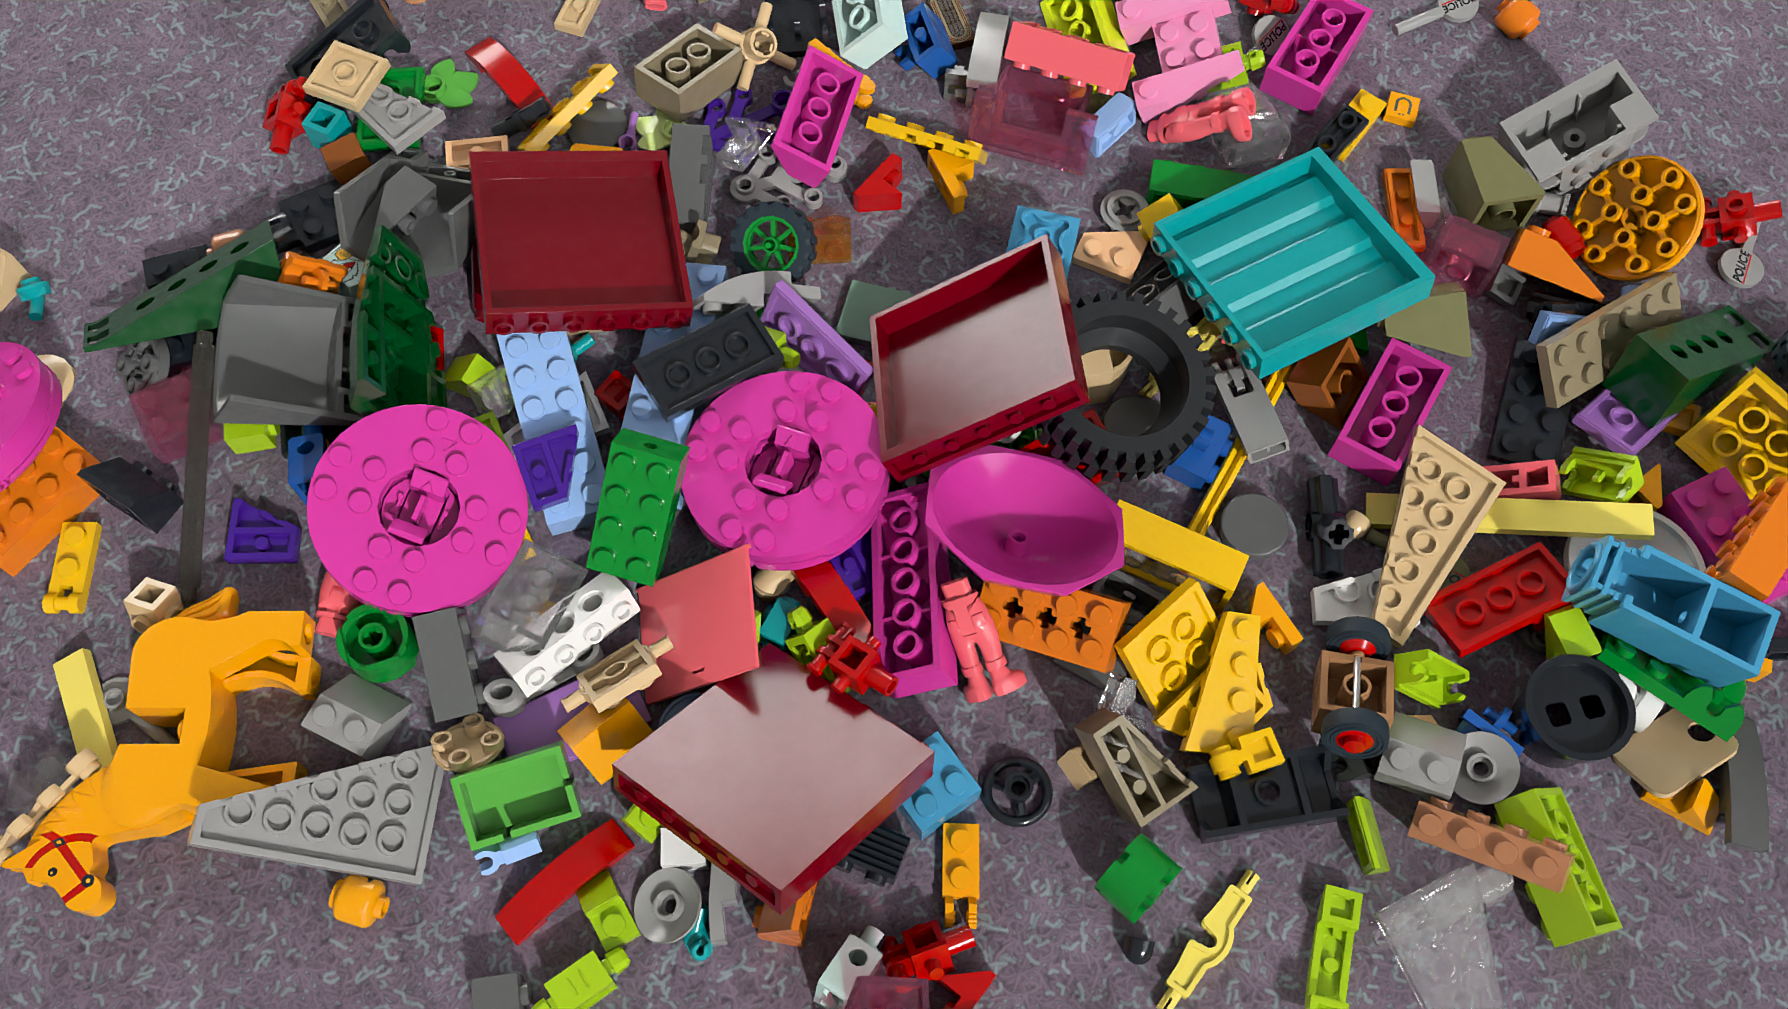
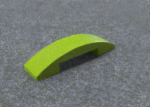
(1332, 948)

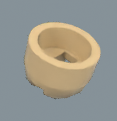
(1358, 522)

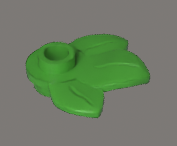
(451, 84)

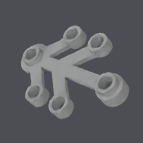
(781, 181)

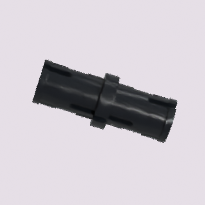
(523, 118)

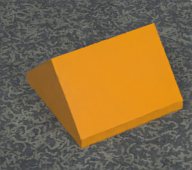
(604, 736)

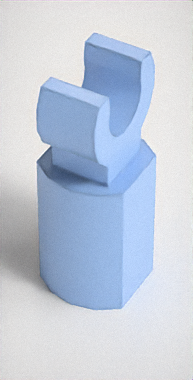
(508, 851)

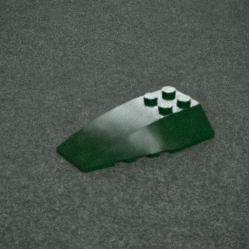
(391, 332)

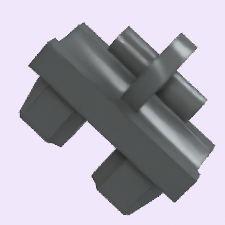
(956, 88)

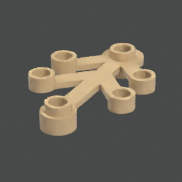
(82, 767)

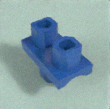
(1473, 722)

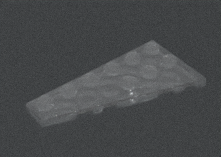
(1444, 943)

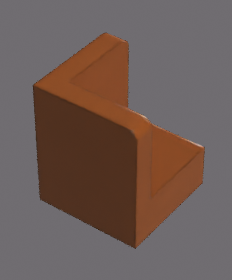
(345, 158)

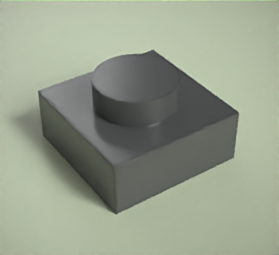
(1505, 286)

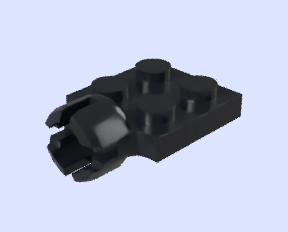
(306, 220)

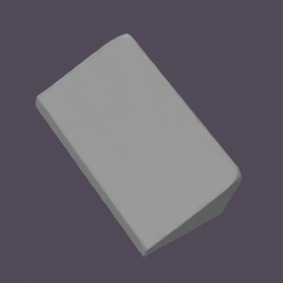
(1425, 191)

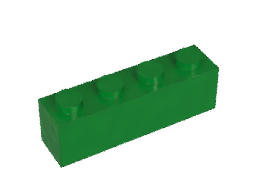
(1188, 182)

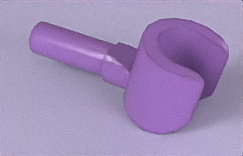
(629, 137)

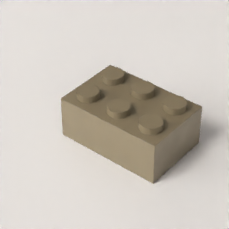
(688, 72)

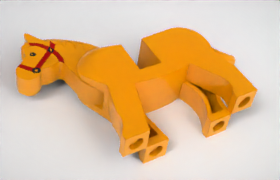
(182, 678)

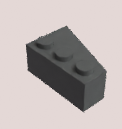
(691, 172)
(449, 663)

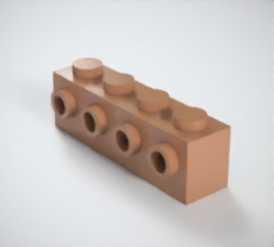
(1494, 846)

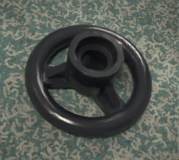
(1026, 781)

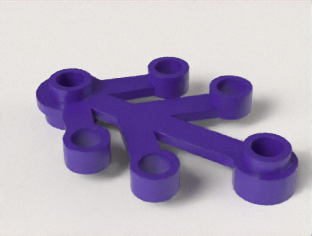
(778, 98)

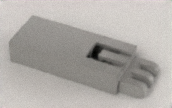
(1250, 413)

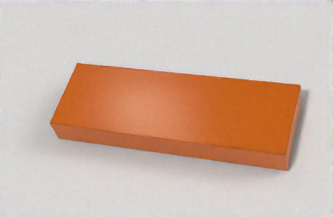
(1402, 206)

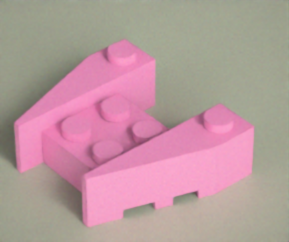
(1186, 49)

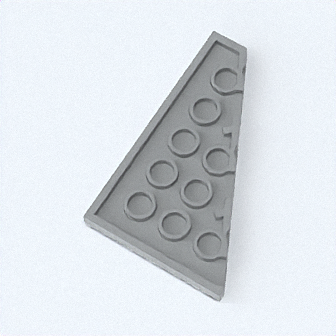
(346, 820)

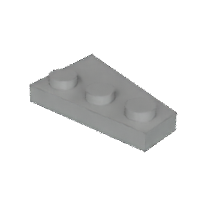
(398, 119)

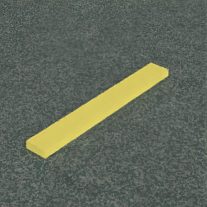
(1542, 517)

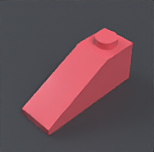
(1529, 480)

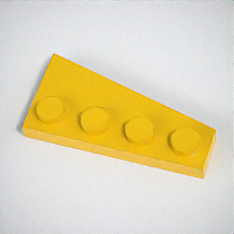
(583, 91)
(915, 134)
(1228, 686)

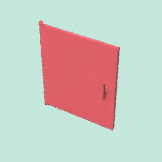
(708, 621)

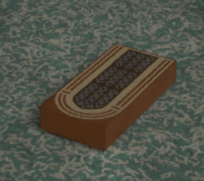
(954, 21)

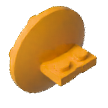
(1639, 218)

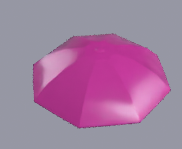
(1025, 520)

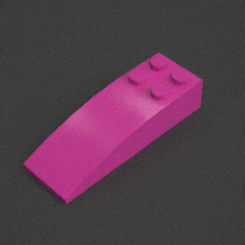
(908, 595)

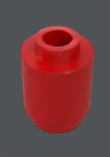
(1566, 235)

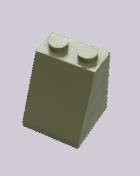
(1490, 185)
(1434, 322)

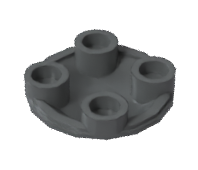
(598, 125)

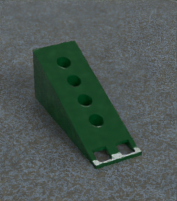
(189, 298)
(1682, 363)

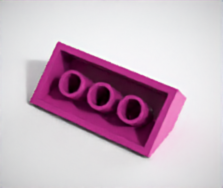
(815, 116)

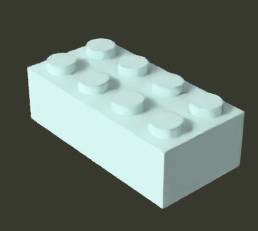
(868, 29)

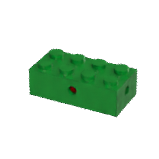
(637, 506)

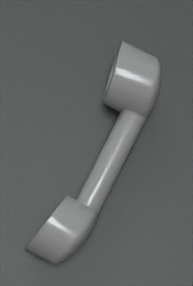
(507, 698)

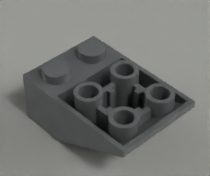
(1143, 602)

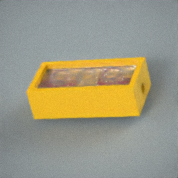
(1171, 553)

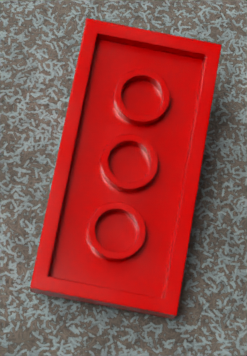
(1499, 600)

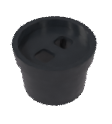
(1597, 709)

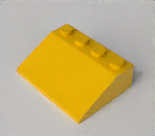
(1744, 433)

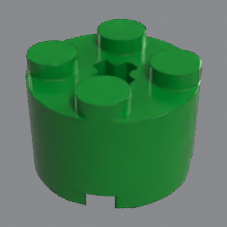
(372, 660)
(1137, 878)

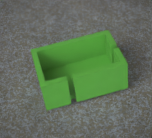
(517, 791)

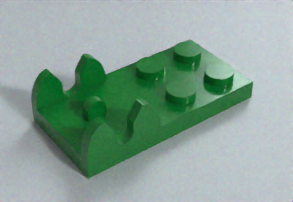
(1709, 706)

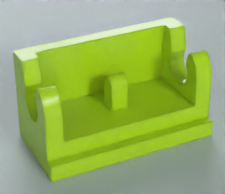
(1601, 475)
(1428, 677)

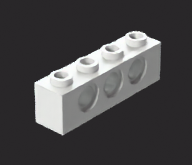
(591, 617)

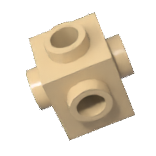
(152, 603)

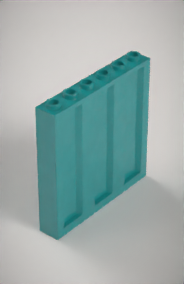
(1290, 262)

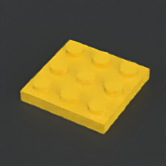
(1170, 645)

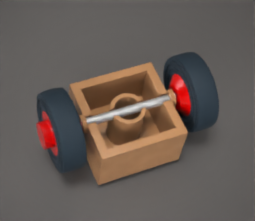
(1354, 689)

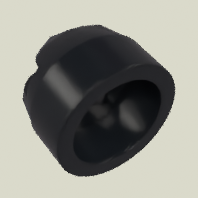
(1138, 950)

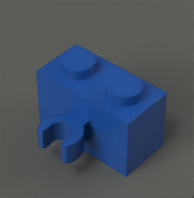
(927, 43)
(1199, 459)

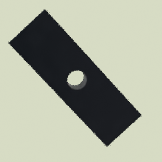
(1338, 132)

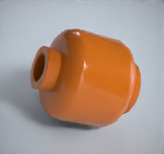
(1517, 18)

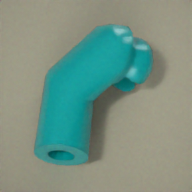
(698, 939)

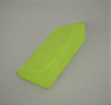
(1366, 836)

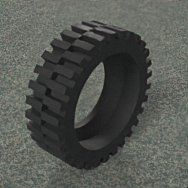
(1176, 368)

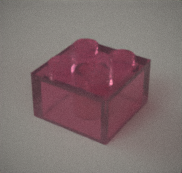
(1466, 255)
(165, 416)

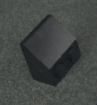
(134, 491)

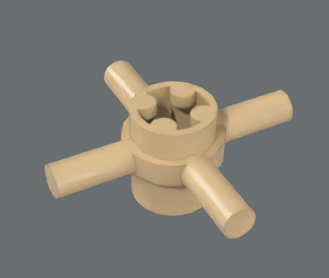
(764, 42)

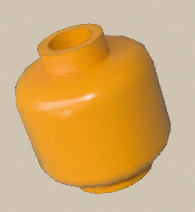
(359, 900)

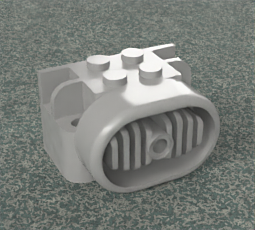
(1578, 129)

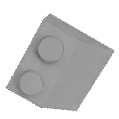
(356, 717)
(1421, 757)

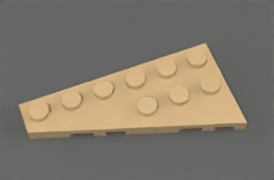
(1433, 521)

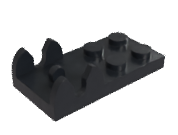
(797, 24)
(363, 26)
(708, 362)

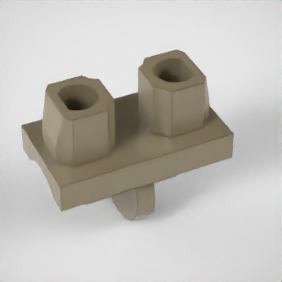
(700, 245)

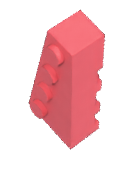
(1068, 56)

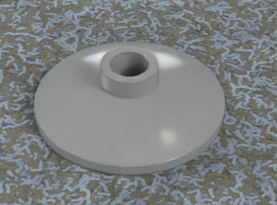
(1501, 764)
(654, 905)

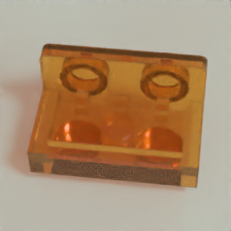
(833, 239)

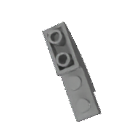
(751, 289)

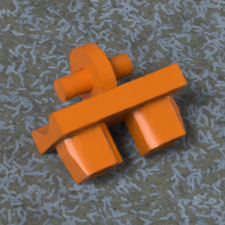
(311, 273)

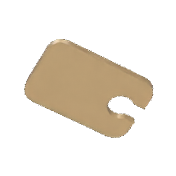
(1668, 758)

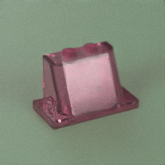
(1035, 119)

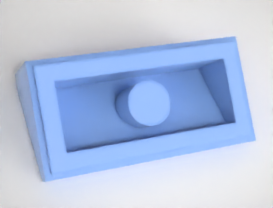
(1113, 121)

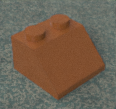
(1329, 381)

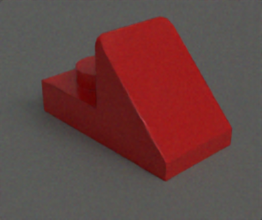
(880, 189)
(966, 988)

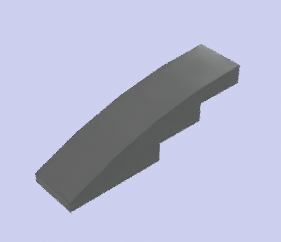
(1745, 793)

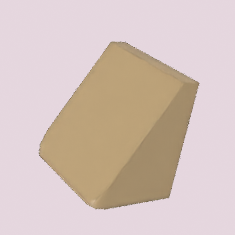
(1078, 767)

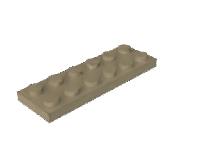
(1592, 346)

